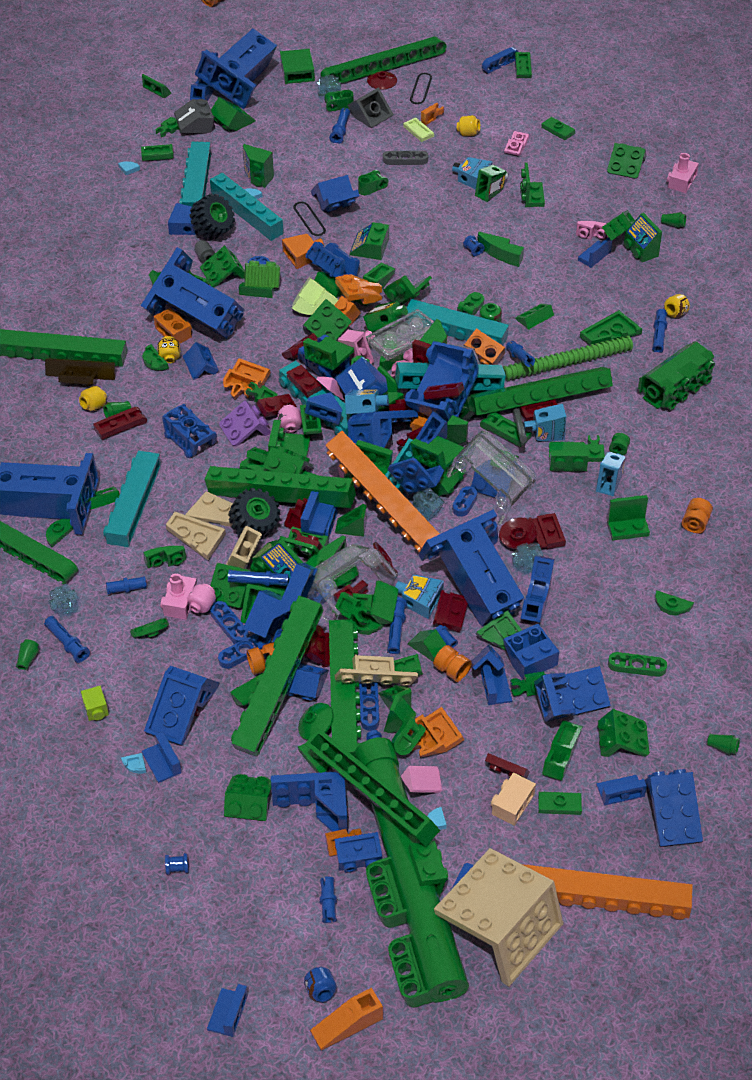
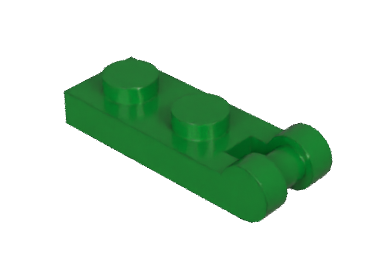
(503, 428)

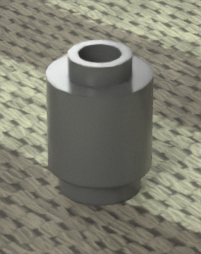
(203, 250)

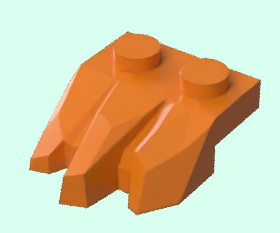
(357, 288)
(242, 375)
(439, 735)

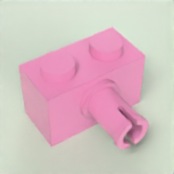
(682, 174)
(359, 342)
(175, 602)

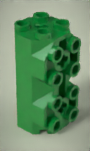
(672, 378)

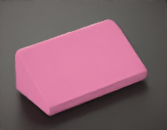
(333, 386)
(422, 779)

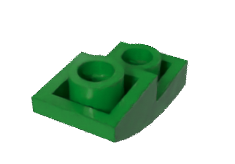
(170, 554)

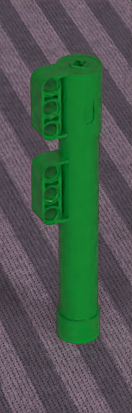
(430, 945)

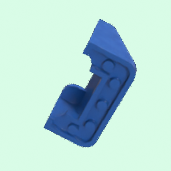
(446, 366)

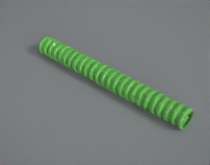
(569, 357)

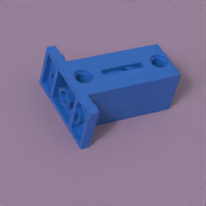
(237, 67)
(192, 297)
(49, 490)
(476, 568)

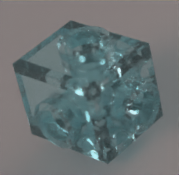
(328, 84)
(427, 503)
(524, 556)
(63, 600)

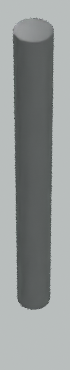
(519, 423)

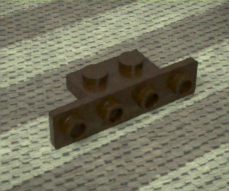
(79, 371)

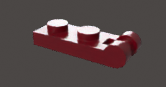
(119, 422)

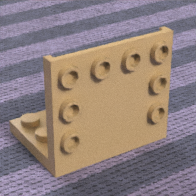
(506, 908)

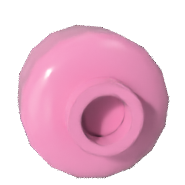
(290, 418)
(201, 598)

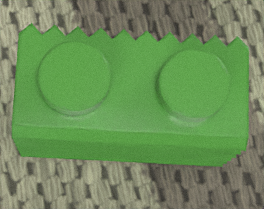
(261, 274)

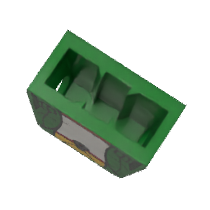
(490, 182)
(387, 312)

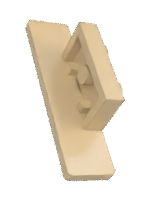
(375, 669)

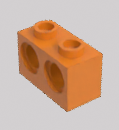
(171, 324)
(487, 346)

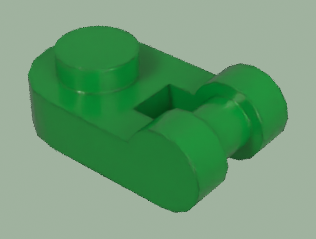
(472, 303)
(402, 741)

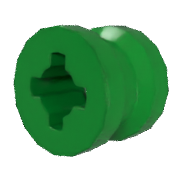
(619, 443)

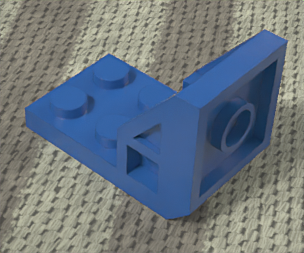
(368, 427)
(571, 693)
(177, 702)
(317, 788)

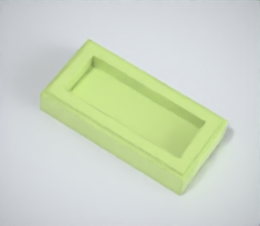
(418, 129)

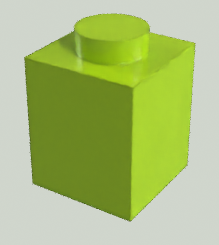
(94, 703)

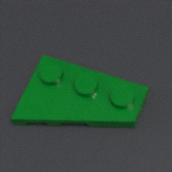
(610, 328)

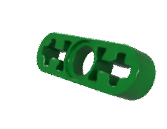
(643, 659)

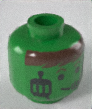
(491, 311)

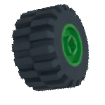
(212, 216)
(254, 510)

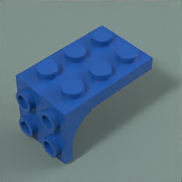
(675, 807)

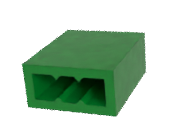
(297, 66)

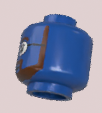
(320, 984)

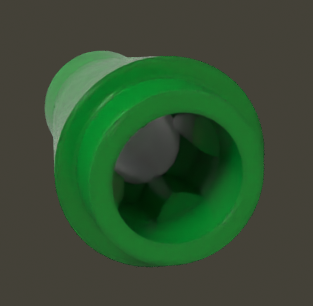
(674, 219)
(115, 407)
(27, 652)
(726, 743)

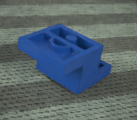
(335, 193)

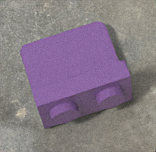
(243, 422)

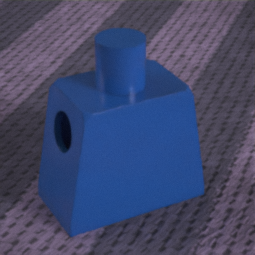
(180, 221)

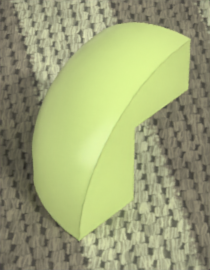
(311, 297)

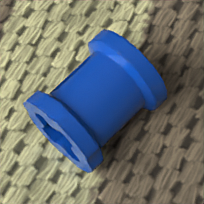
(473, 245)
(176, 864)

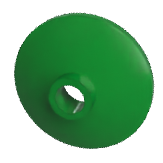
(315, 717)

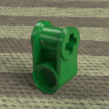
(340, 100)
(371, 182)

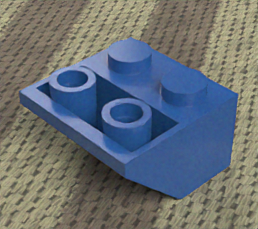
(531, 651)

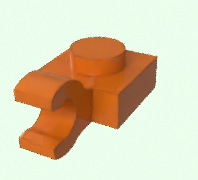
(429, 114)
(331, 836)

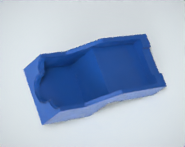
(271, 607)

